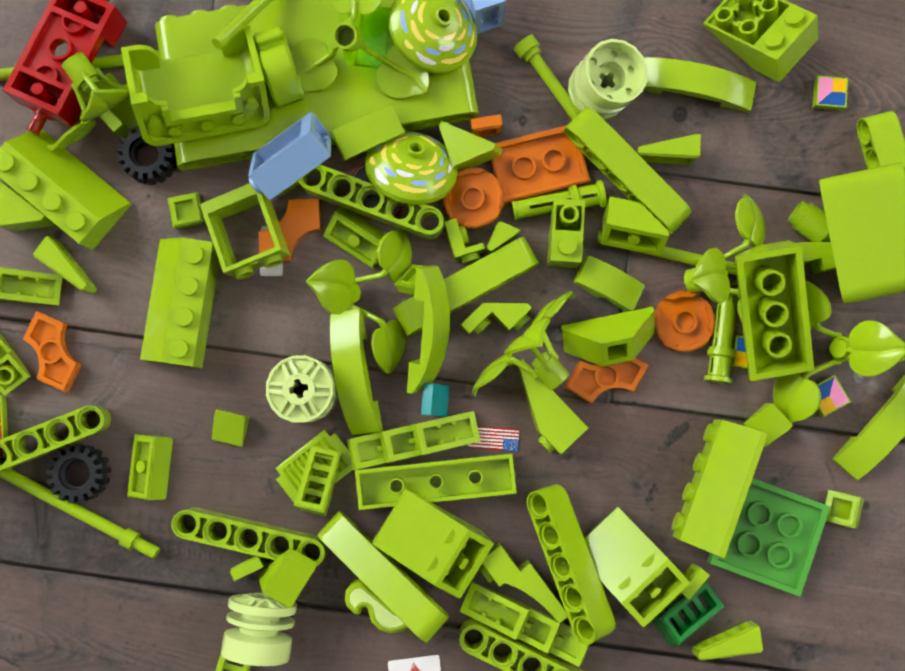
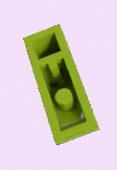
(551, 416)

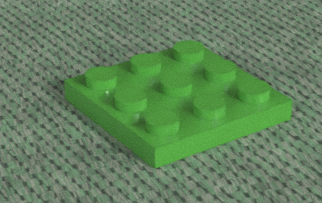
(775, 537)

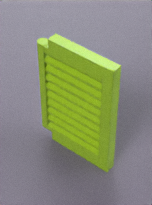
(293, 467)

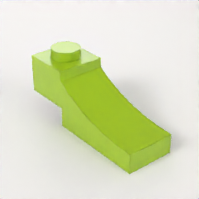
(502, 568)

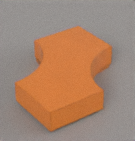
(300, 220)
(55, 362)
(591, 380)

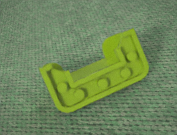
(197, 92)
(867, 230)

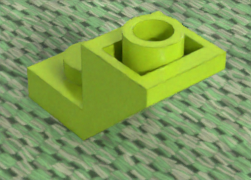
(506, 314)

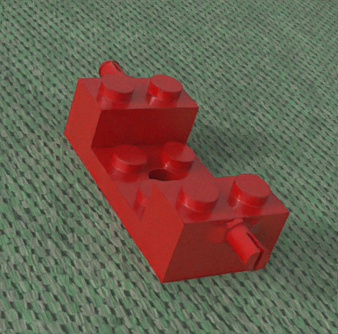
(38, 75)

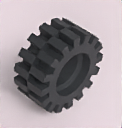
(141, 173)
(61, 466)

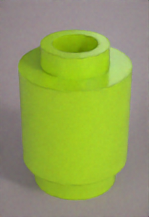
(810, 222)

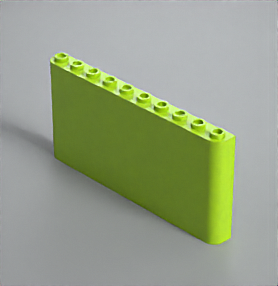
(351, 96)

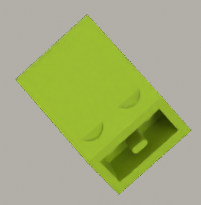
(765, 33)
(433, 543)
(633, 567)

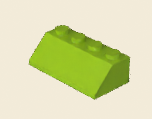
(61, 187)
(180, 302)
(774, 310)
(718, 486)

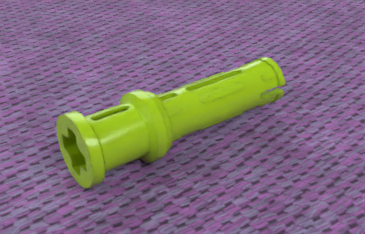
(522, 207)
(721, 351)

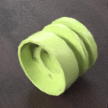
(614, 66)
(316, 401)
(258, 634)

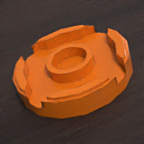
(475, 198)
(684, 321)

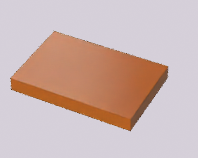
(539, 165)

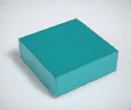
(435, 399)

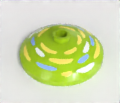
(428, 40)
(411, 169)

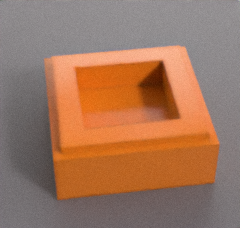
(486, 126)

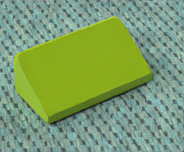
(354, 236)
(150, 467)

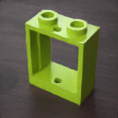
(230, 204)

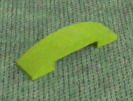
(701, 82)
(436, 327)
(351, 372)
(877, 438)

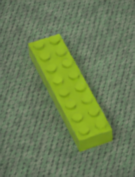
(437, 480)

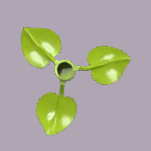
(318, 72)
(86, 77)
(711, 271)
(339, 289)
(869, 349)
(545, 364)

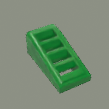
(685, 630)

